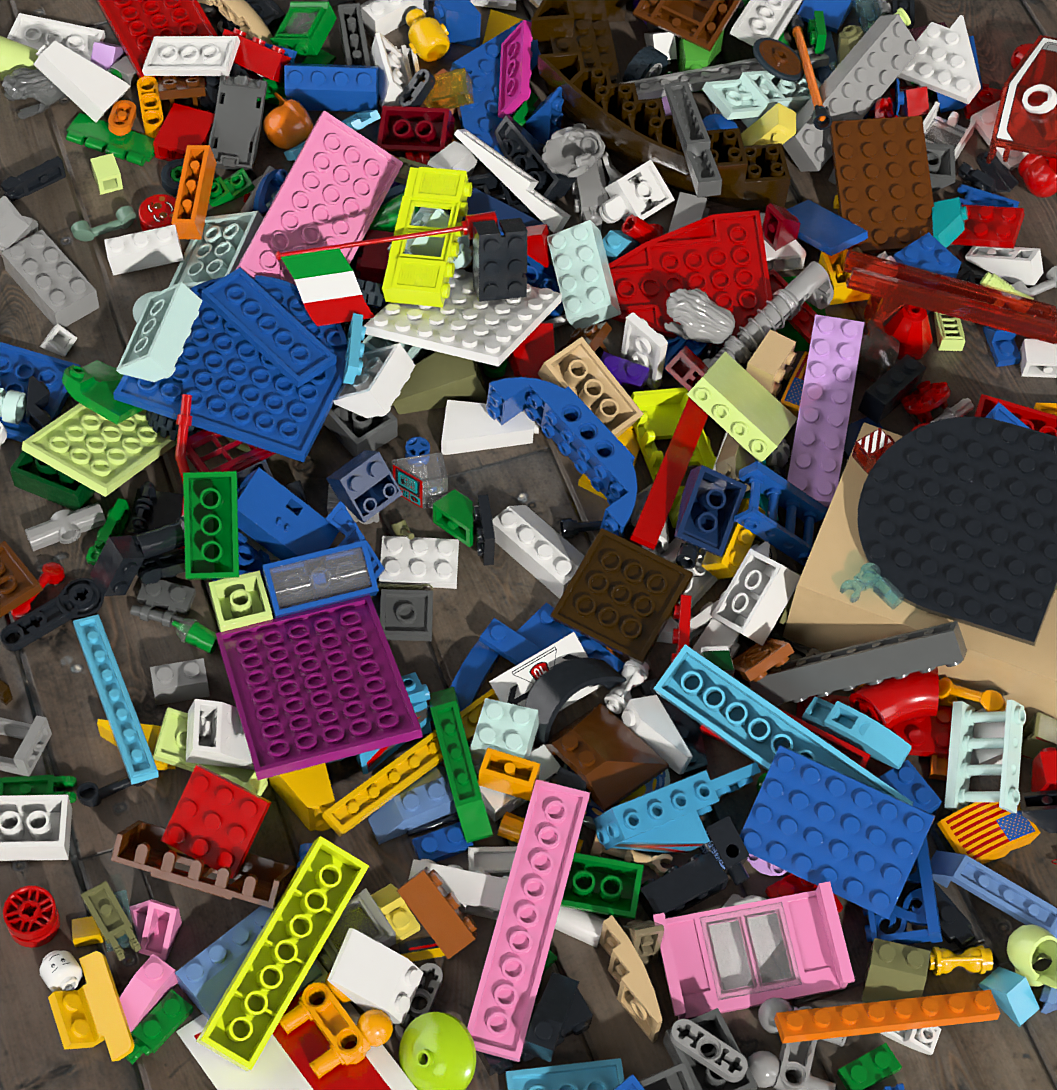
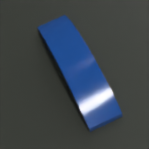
(474, 673)

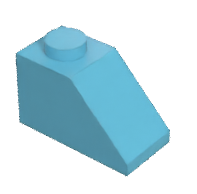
(618, 244)

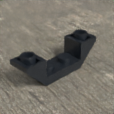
(37, 399)

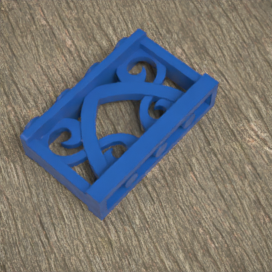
(924, 916)

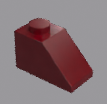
(779, 226)

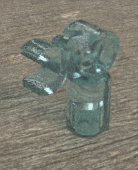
(870, 578)

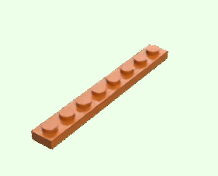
(886, 1016)

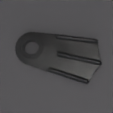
(1004, 178)

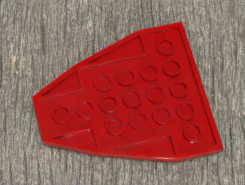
(714, 254)

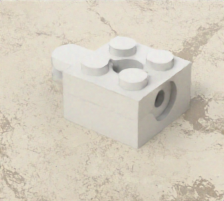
(636, 193)

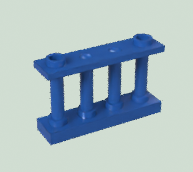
(789, 497)

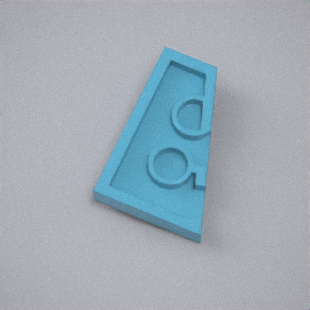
(354, 349)

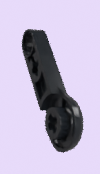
(55, 613)

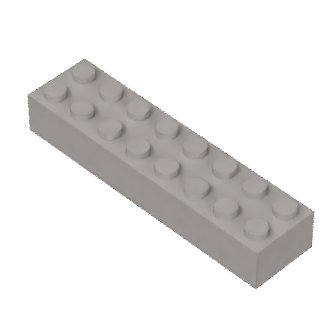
(853, 88)

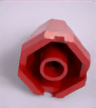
(912, 330)

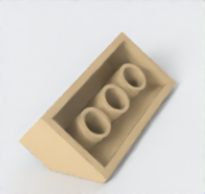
(593, 384)

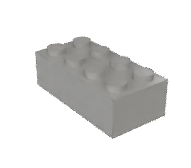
(50, 279)

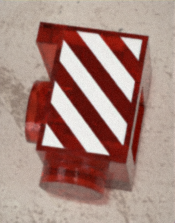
(870, 448)

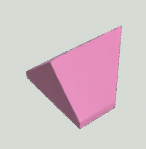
(156, 927)

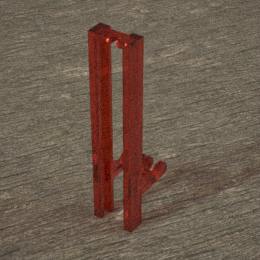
(899, 284)

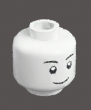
(60, 970)

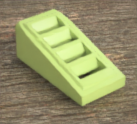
(949, 343)

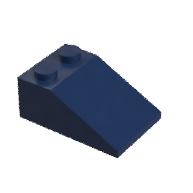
(708, 509)

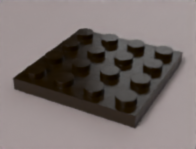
(622, 596)

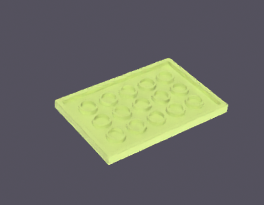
(96, 448)

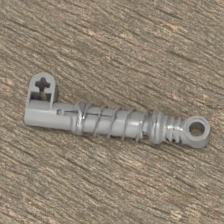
(810, 286)

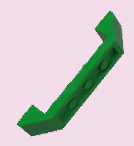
(459, 765)

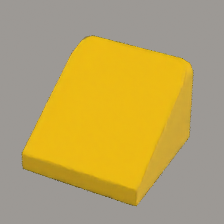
(85, 932)

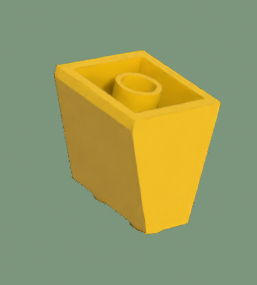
(307, 794)

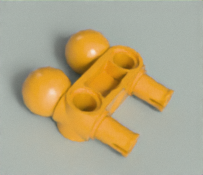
(372, 1028)

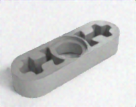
(434, 987)
(711, 1063)

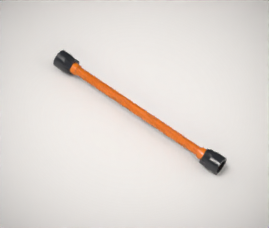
(821, 114)

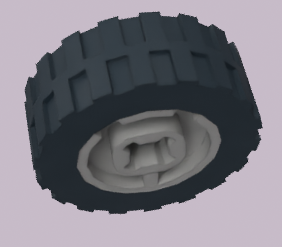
(646, 64)

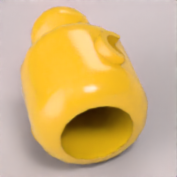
(427, 36)

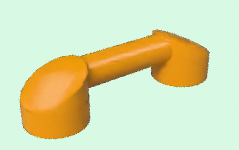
(990, 699)

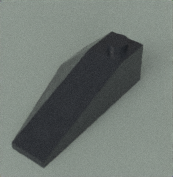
(527, 153)

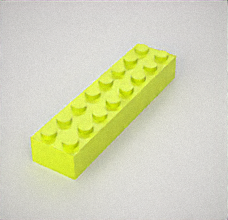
(282, 954)

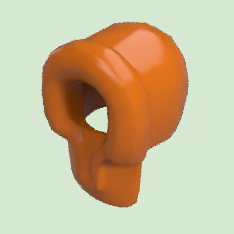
(287, 124)

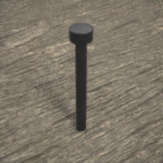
(432, 825)

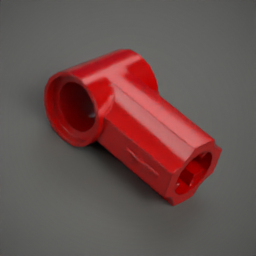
(641, 230)

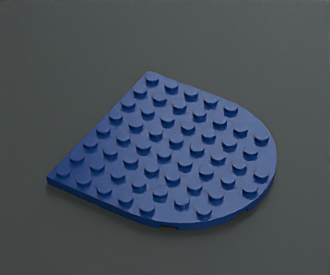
(238, 388)

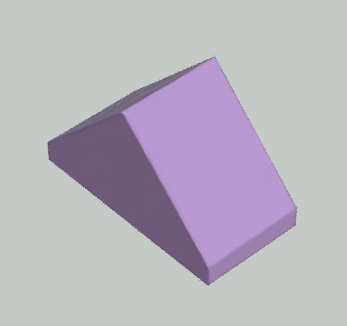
(106, 54)

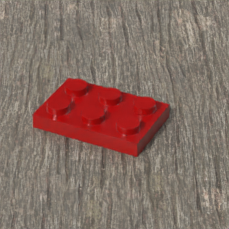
(991, 226)

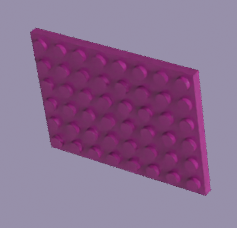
(316, 687)

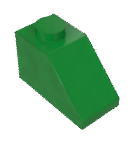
(455, 516)

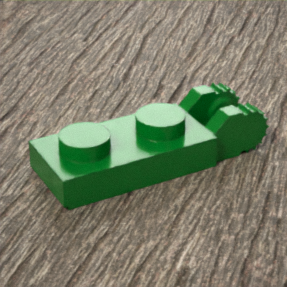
(38, 785)

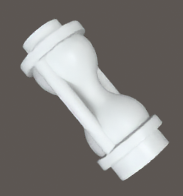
(619, 696)

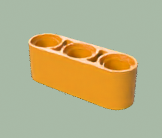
(150, 105)

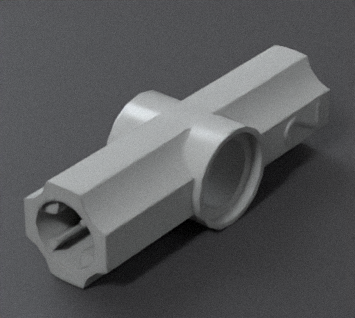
(65, 526)

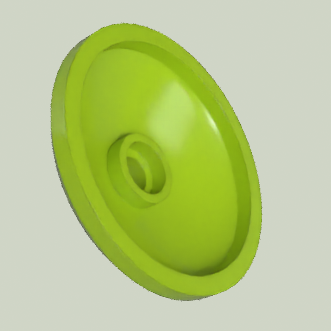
(448, 1050)

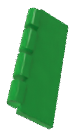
(97, 135)

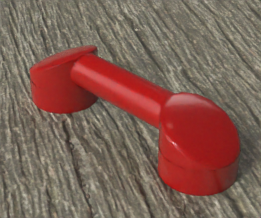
(53, 574)

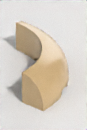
(244, 16)

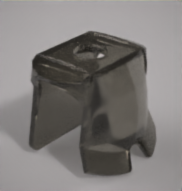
(877, 353)

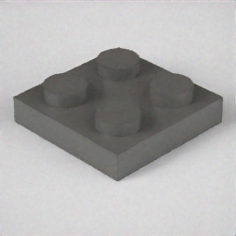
(407, 614)

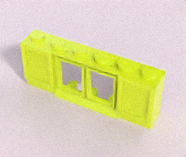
(419, 277)
(659, 420)

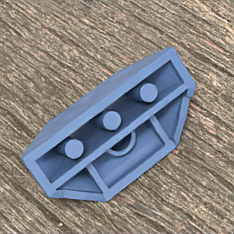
(415, 806)

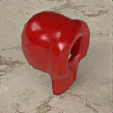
(1039, 174)

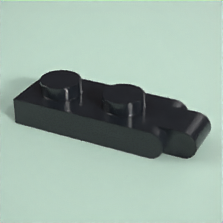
(952, 921)

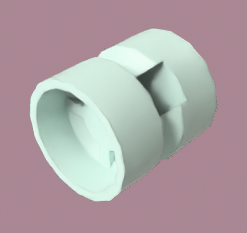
(12, 406)

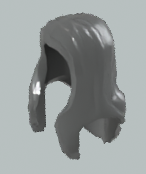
(31, 83)

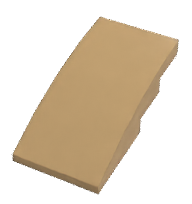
(635, 987)

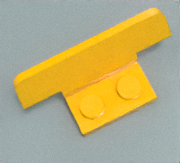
(93, 1011)

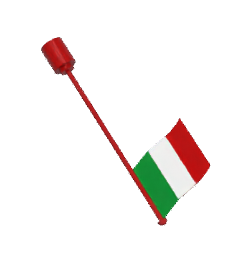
(329, 283)

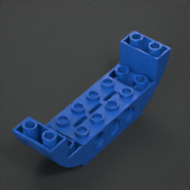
(577, 435)

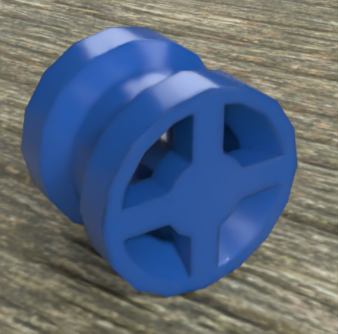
(415, 446)

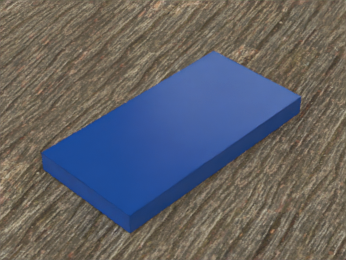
(826, 229)

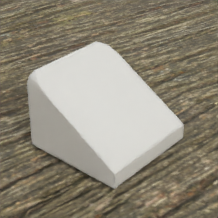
(59, 340)

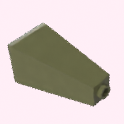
(438, 380)

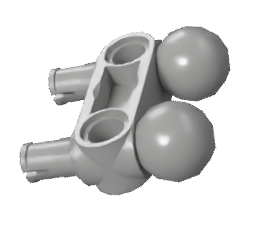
(793, 1057)

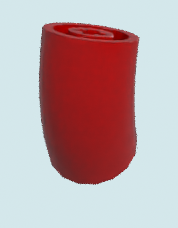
(899, 699)

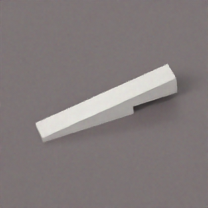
(516, 180)

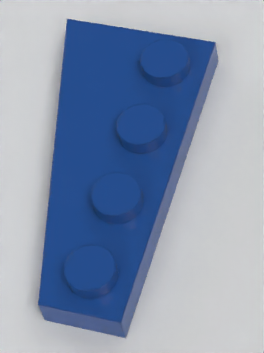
(545, 631)

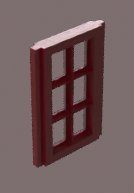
(237, 464)

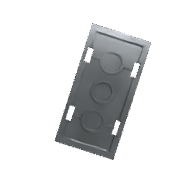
(237, 122)

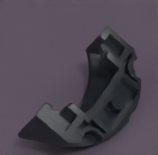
(561, 683)

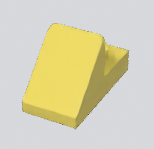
(396, 912)

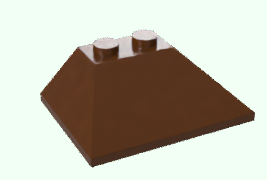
(691, 20)
(606, 756)

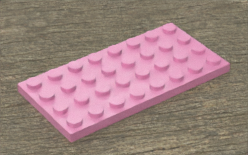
(324, 199)

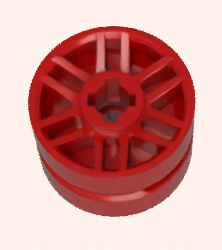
(31, 916)

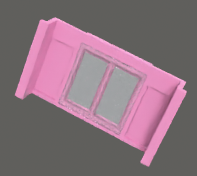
(754, 953)

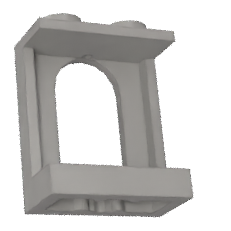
(34, 737)

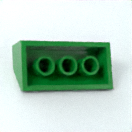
(211, 525)
(603, 886)

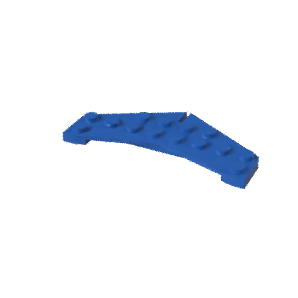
(484, 70)

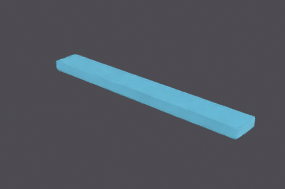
(115, 700)

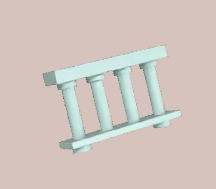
(961, 750)

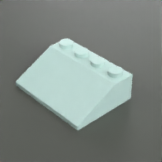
(219, 250)

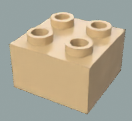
(772, 361)

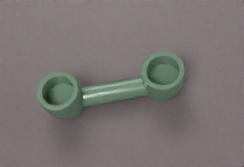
(82, 231)

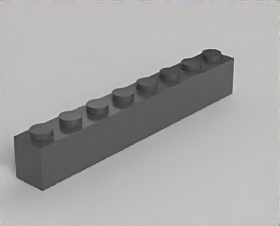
(863, 664)

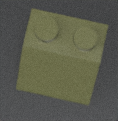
(894, 972)

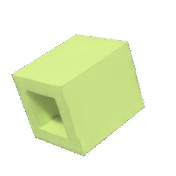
(106, 173)

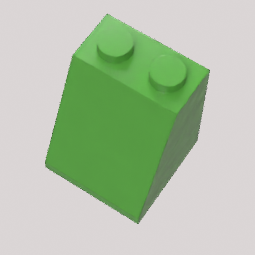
(694, 57)

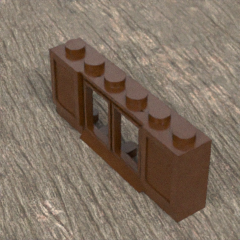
(258, 880)

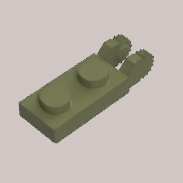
(110, 917)

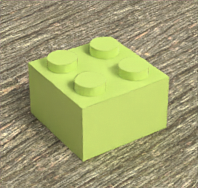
(240, 601)

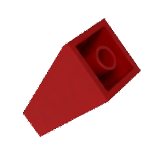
(533, 352)

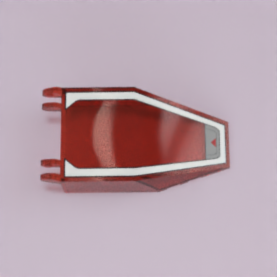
(1014, 125)

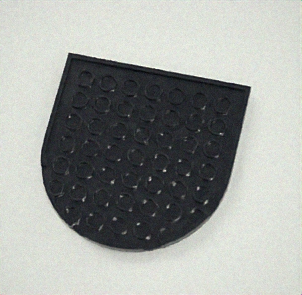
(967, 523)

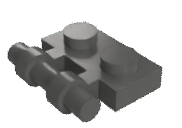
(166, 596)

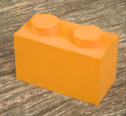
(508, 774)

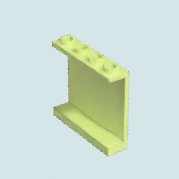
(742, 407)

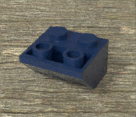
(365, 485)

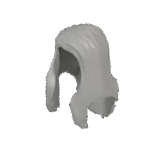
(573, 151)
(699, 317)

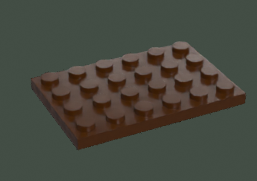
(883, 180)

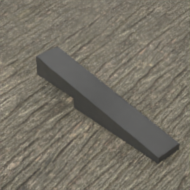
(693, 139)

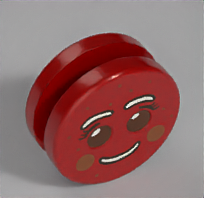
(156, 211)

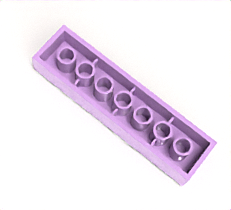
(825, 407)

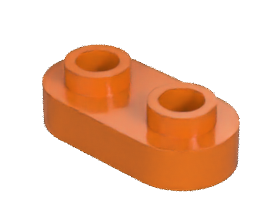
(122, 117)

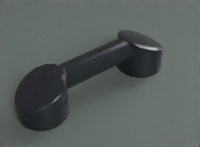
(91, 796)

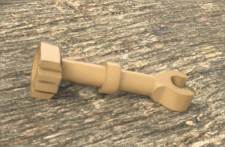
(634, 856)

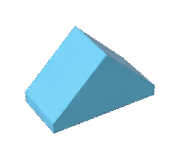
(1011, 994)

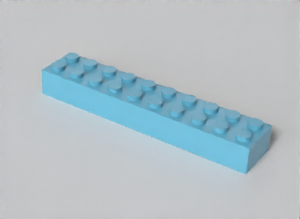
(748, 719)

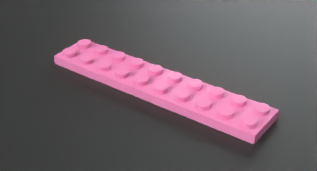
(527, 920)

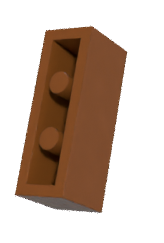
(438, 912)

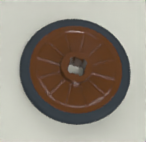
(778, 59)

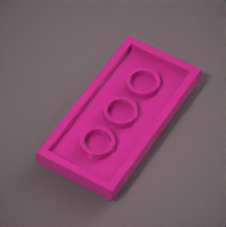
(515, 69)

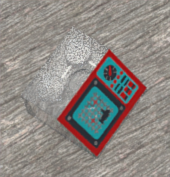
(421, 478)

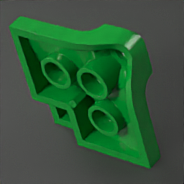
(94, 389)

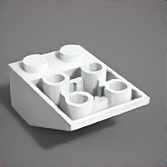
(216, 736)

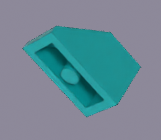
(948, 220)

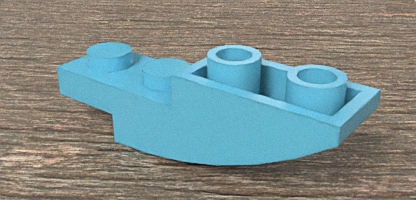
(858, 730)

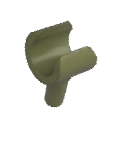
(401, 529)

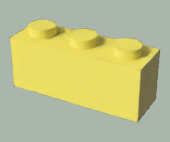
(772, 128)

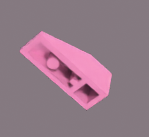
(147, 989)

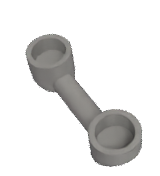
(1039, 288)

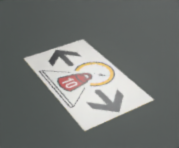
(515, 683)

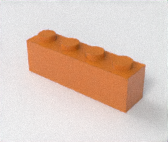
(194, 191)

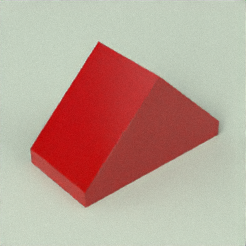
(538, 244)

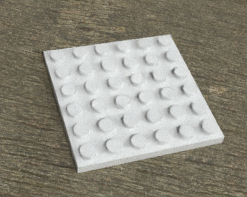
(464, 325)

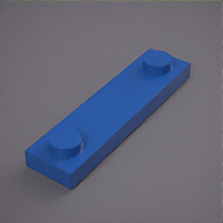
(508, 642)

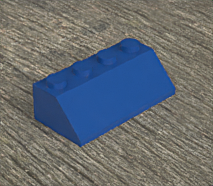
(333, 86)

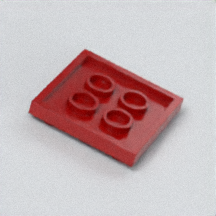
(215, 820)

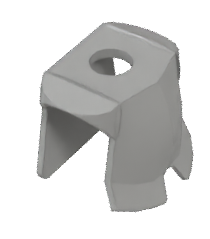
(13, 225)

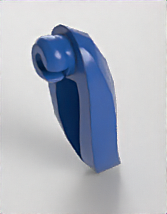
(269, 184)

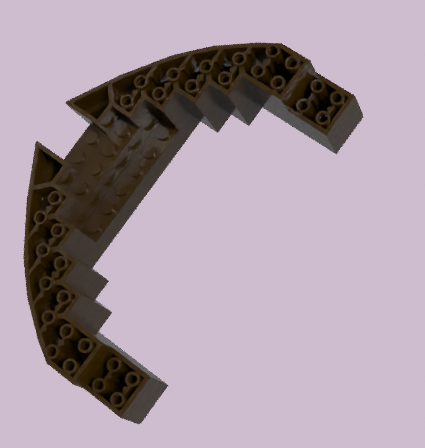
(583, 61)

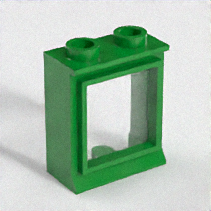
(305, 27)

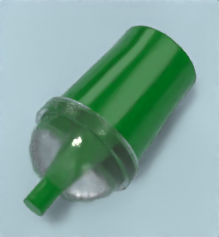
(196, 634)

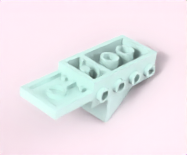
(756, 94)

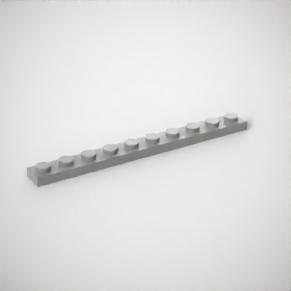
(654, 87)

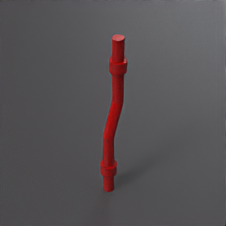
(184, 420)

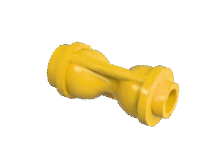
(973, 960)

